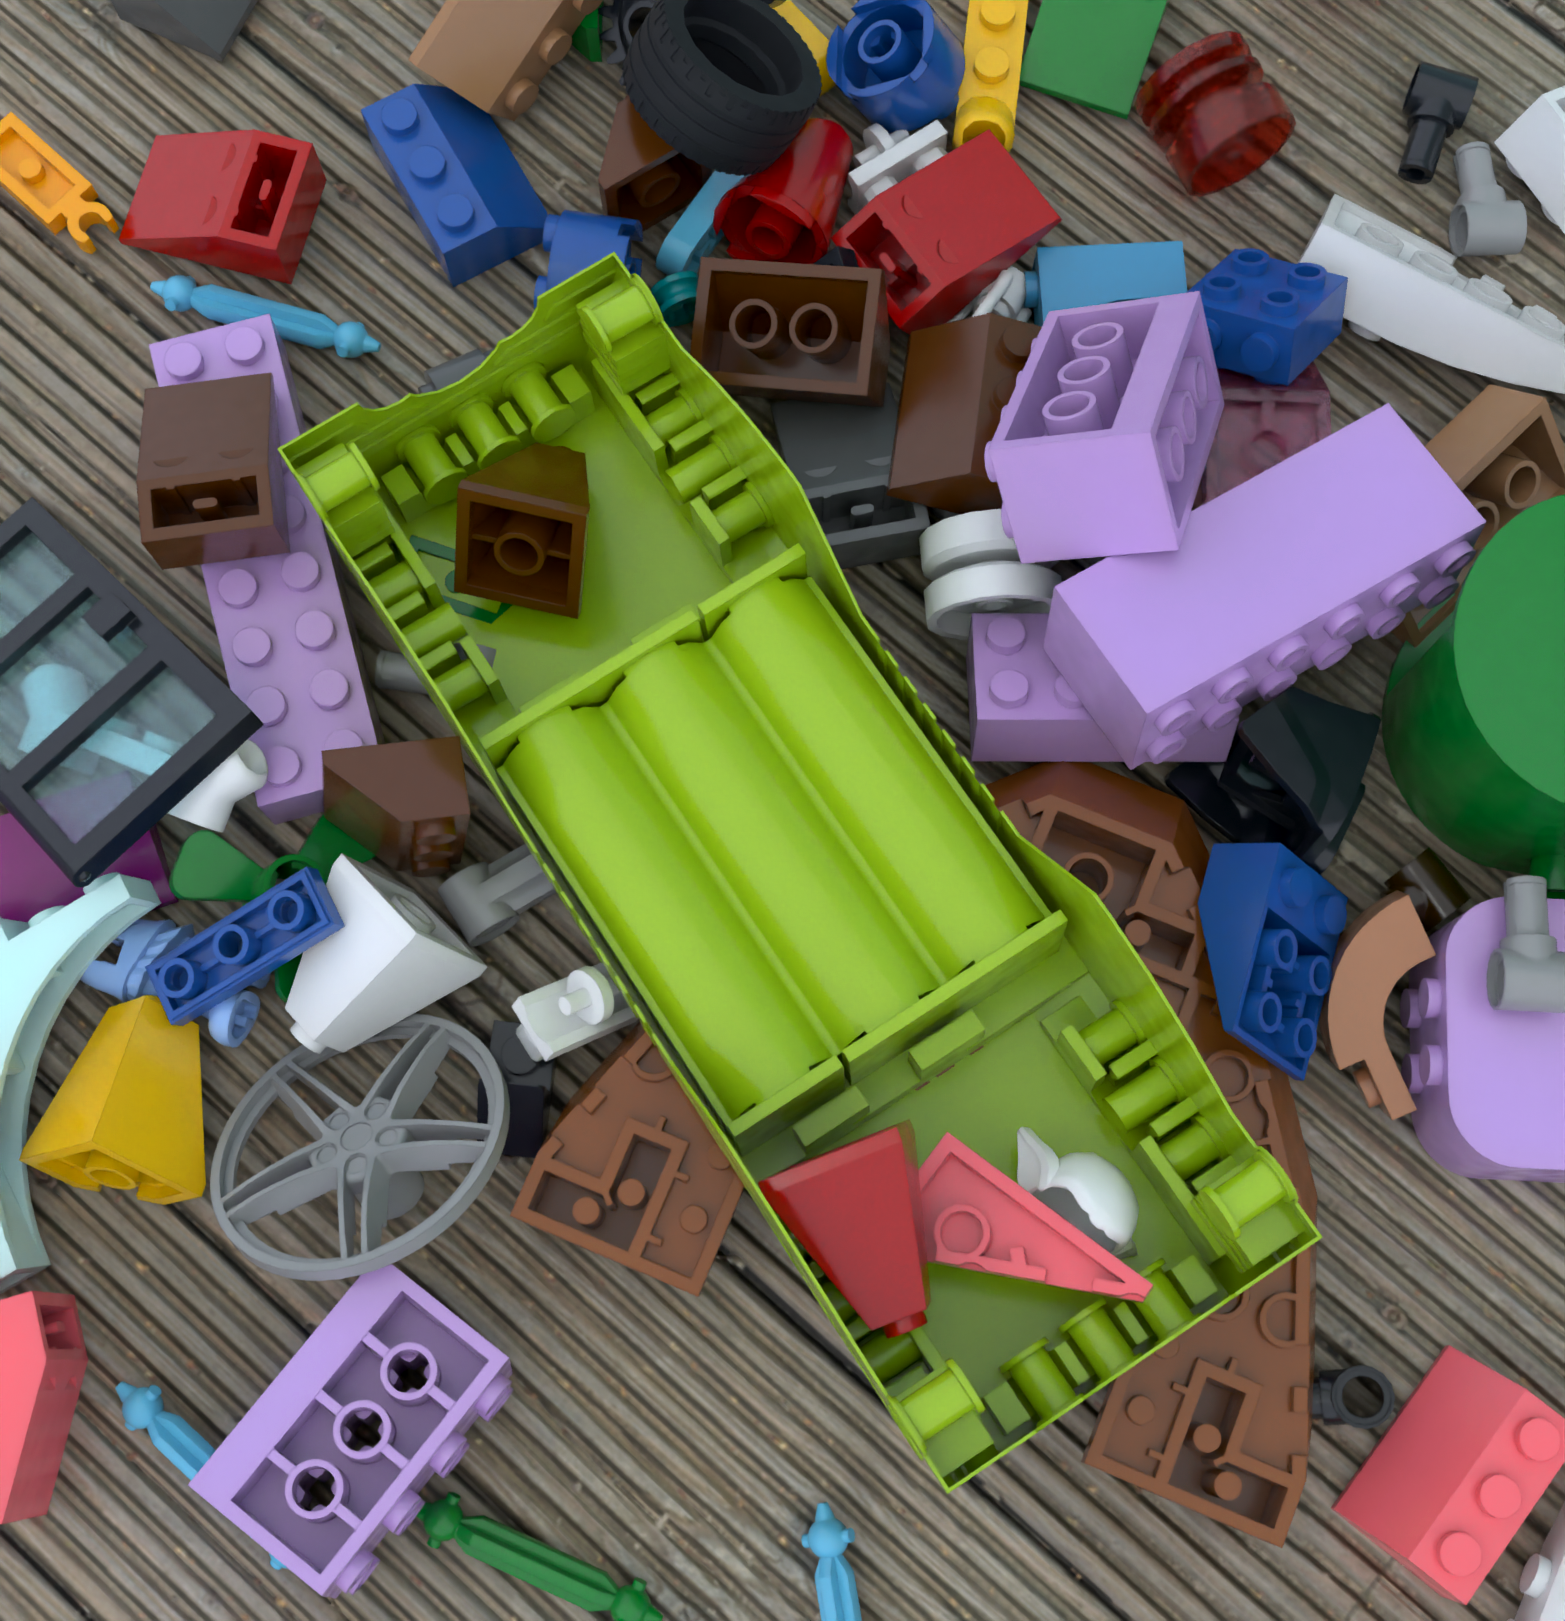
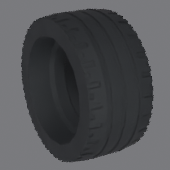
(722, 81)

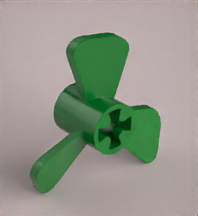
(216, 871)

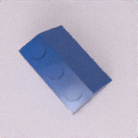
(455, 178)

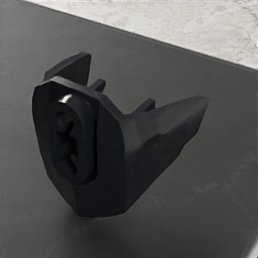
(1286, 776)

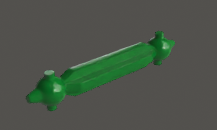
(535, 1562)

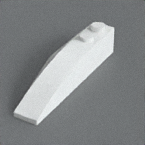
(1419, 301)

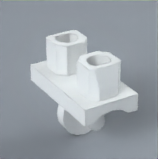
(892, 159)
(571, 1013)

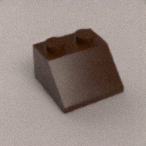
(644, 174)

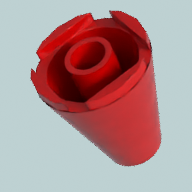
(793, 203)

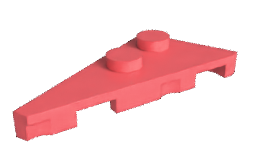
(996, 1227)

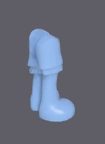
(128, 979)

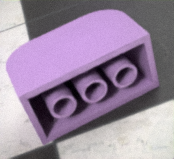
(1478, 1075)

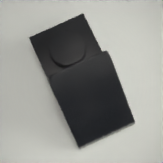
(528, 1089)

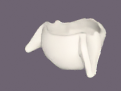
(1082, 1191)

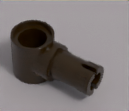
(1430, 888)

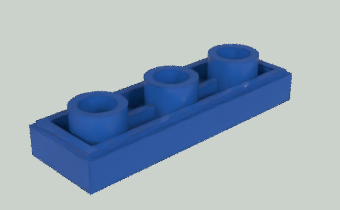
(272, 933)

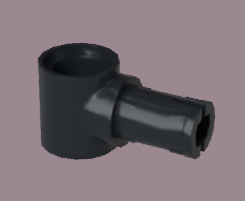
(1435, 106)
(1330, 1405)

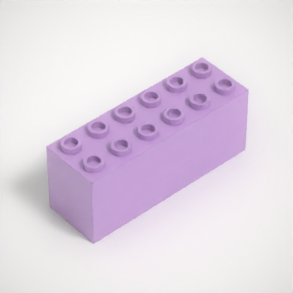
(1262, 587)

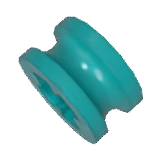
(677, 297)

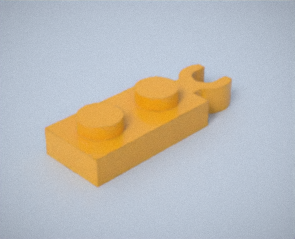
(49, 184)

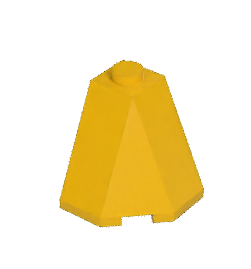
(129, 1110)

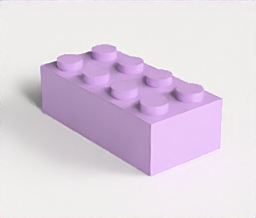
(1029, 711)

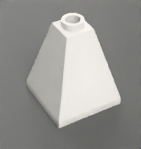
(378, 966)

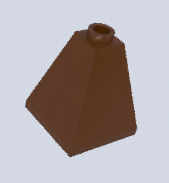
(525, 530)

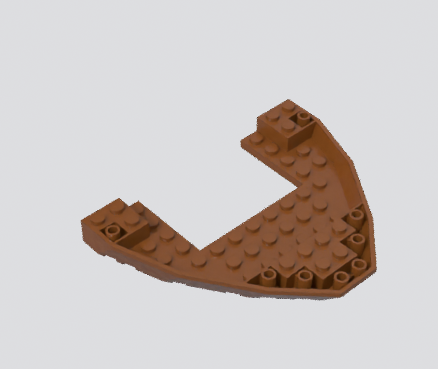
(1202, 1420)

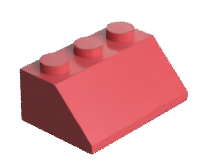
(1455, 1474)

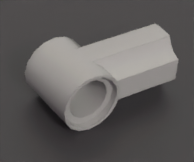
(491, 896)

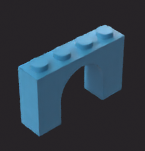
(1102, 275)

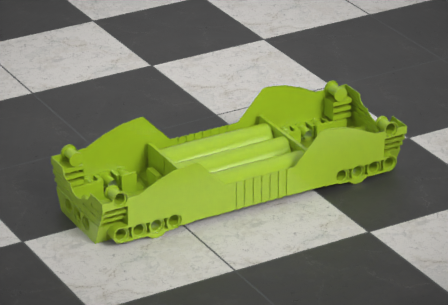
(797, 854)

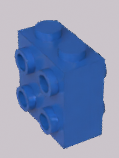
(1270, 314)

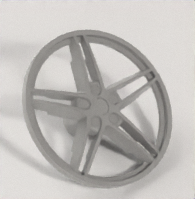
(362, 1152)

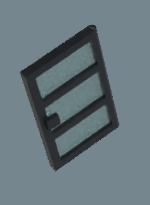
(96, 703)

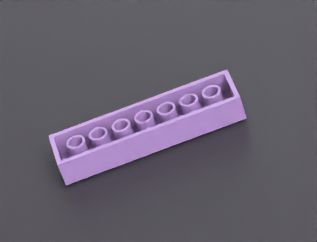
(284, 615)

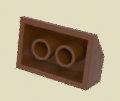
(793, 330)
(951, 407)
(401, 801)

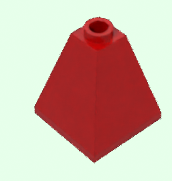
(863, 1224)

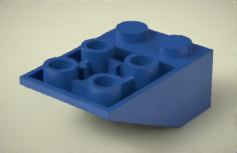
(1270, 947)

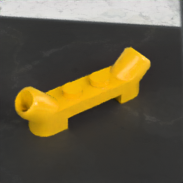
(991, 70)

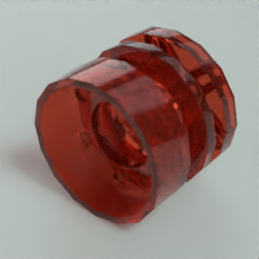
(1214, 113)

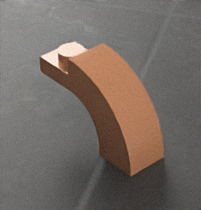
(1365, 968)

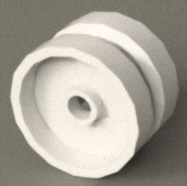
(978, 572)

